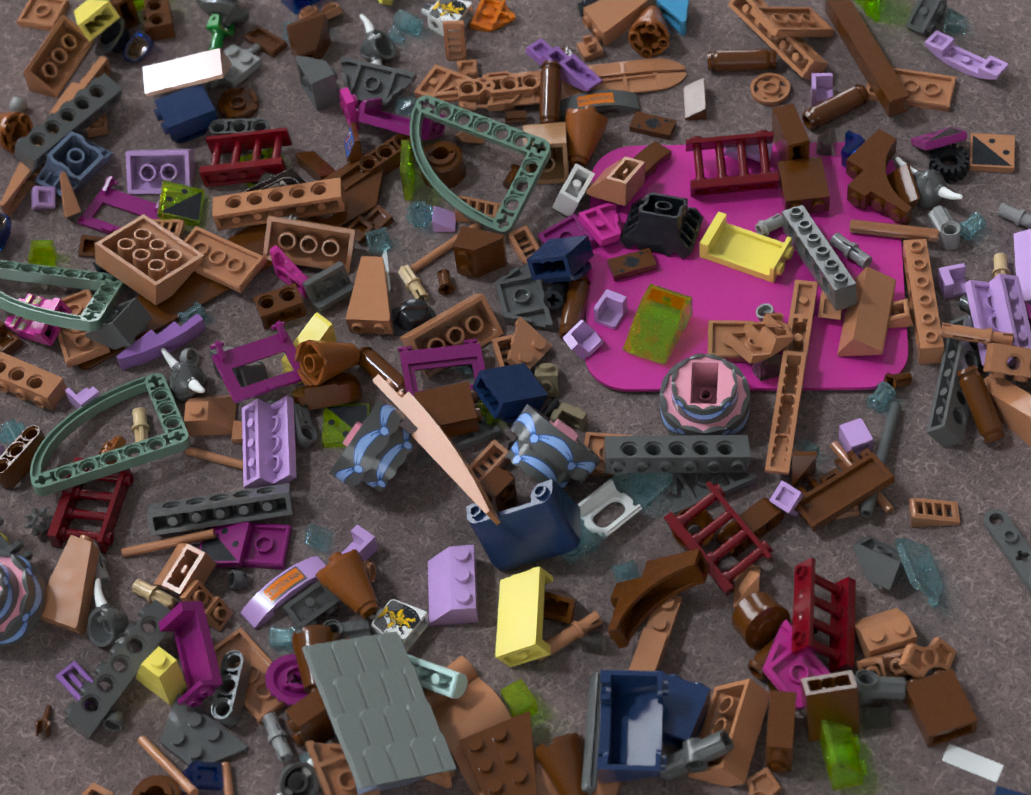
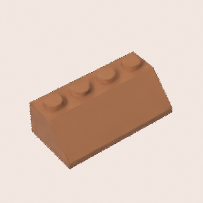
(463, 321)
(740, 712)

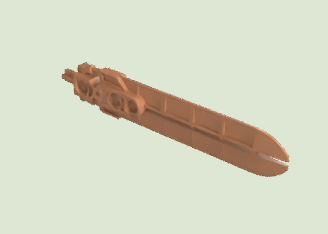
(507, 89)

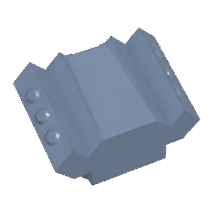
(76, 157)

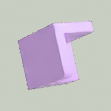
(821, 87)
(952, 280)
(610, 309)
(583, 340)
(83, 397)
(855, 436)
(786, 497)
(363, 542)

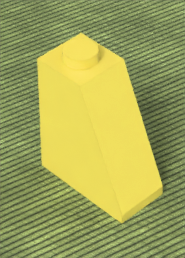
(95, 17)
(316, 329)
(162, 676)

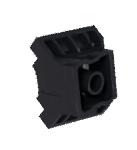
(662, 225)

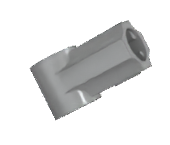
(948, 229)

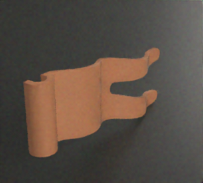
(470, 714)

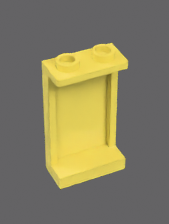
(745, 249)
(522, 617)

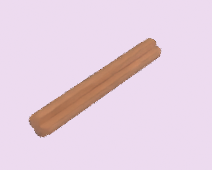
(893, 230)

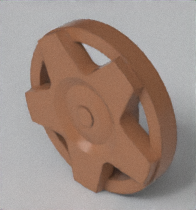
(770, 91)

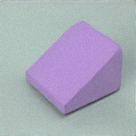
(43, 198)
(443, 220)

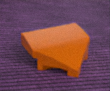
(491, 15)

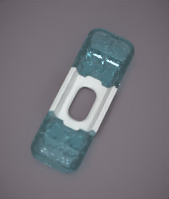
(631, 490)

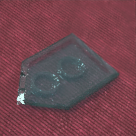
(921, 569)

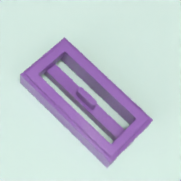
(67, 671)

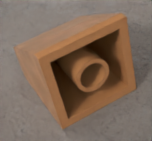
(557, 166)

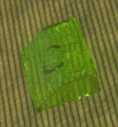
(841, 755)

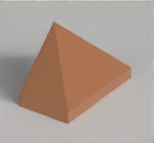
(746, 584)

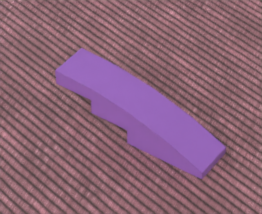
(573, 69)
(150, 344)

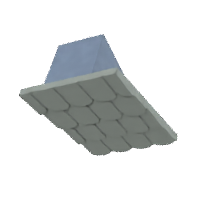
(378, 711)

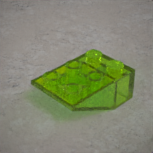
(658, 324)

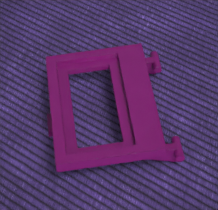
(118, 200)
(253, 352)
(439, 357)

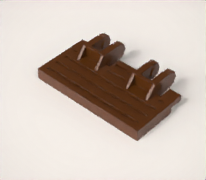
(842, 488)

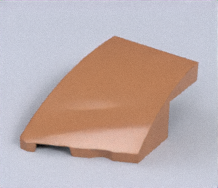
(760, 339)

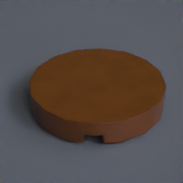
(238, 103)

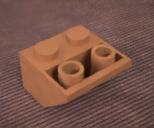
(619, 181)
(183, 567)

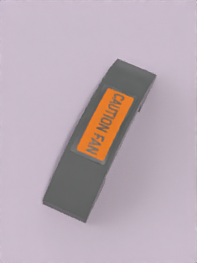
(602, 100)

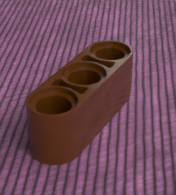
(17, 458)
(760, 520)

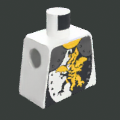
(447, 11)
(400, 617)

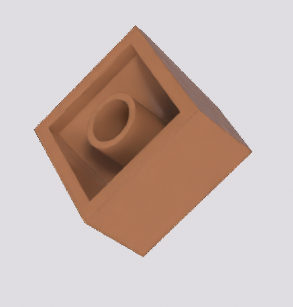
(884, 632)

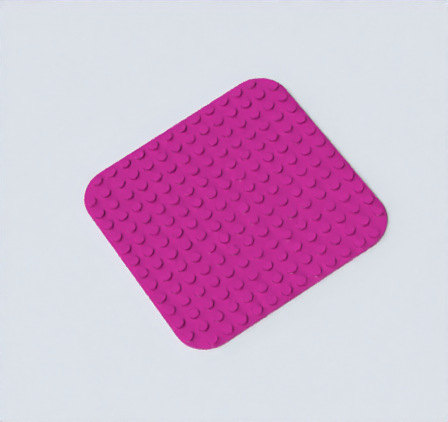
(732, 294)

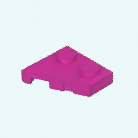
(348, 105)
(602, 223)
(287, 270)

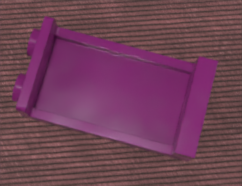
(371, 113)
(195, 651)

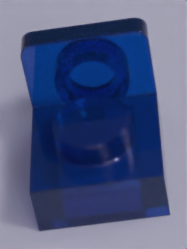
(852, 143)
(205, 775)

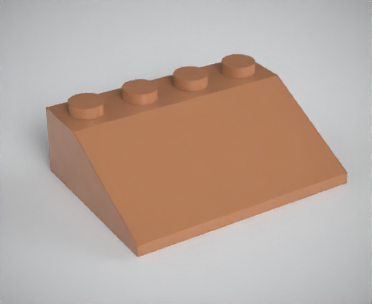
(147, 258)

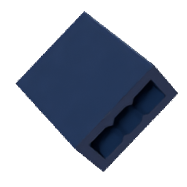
(185, 113)
(561, 259)
(509, 390)
(683, 710)

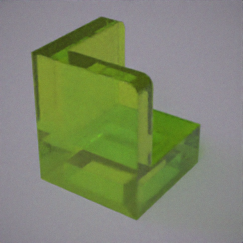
(42, 253)
(519, 698)

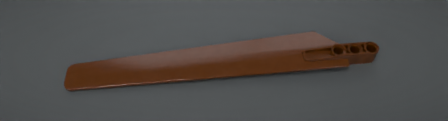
(362, 188)

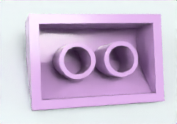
(150, 167)
(453, 586)

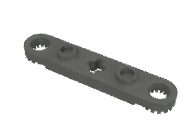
(1011, 544)

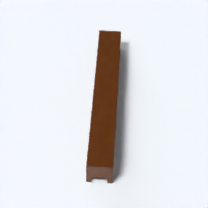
(868, 56)

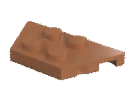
(332, 769)

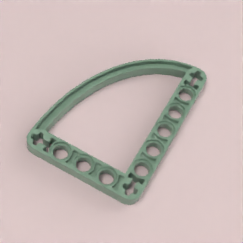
(531, 157)
(107, 293)
(121, 454)

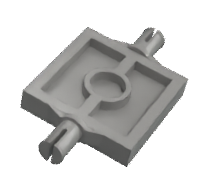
(243, 64)

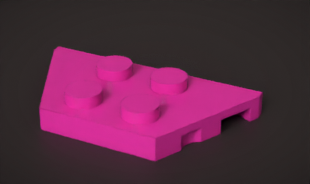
(787, 669)

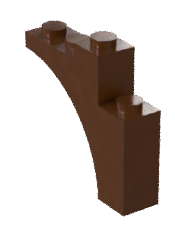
(870, 180)
(659, 582)

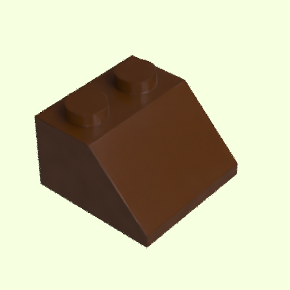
(479, 252)

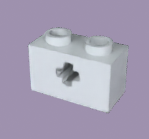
(573, 190)

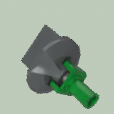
(222, 19)

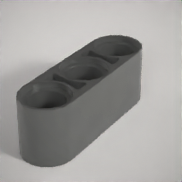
(232, 126)
(234, 699)

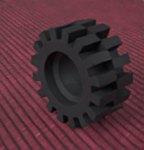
(954, 154)

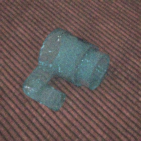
(406, 22)

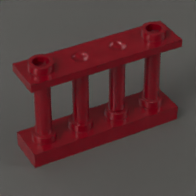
(245, 171)
(724, 183)
(67, 510)
(694, 541)
(841, 616)

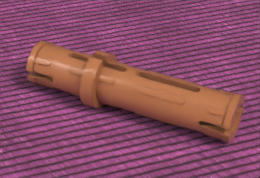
(975, 334)
(573, 632)

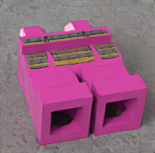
(34, 330)

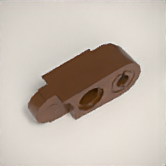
(335, 391)

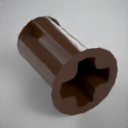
(515, 117)
(511, 175)
(445, 282)
(898, 380)

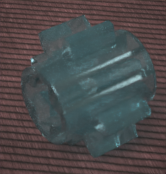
(419, 214)
(10, 431)

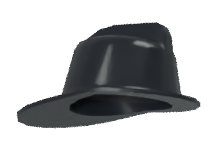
(113, 38)
(410, 316)

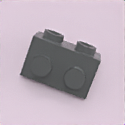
(925, 15)
(328, 287)
(310, 605)

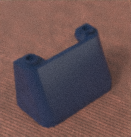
(530, 531)
(631, 725)

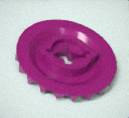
(280, 680)

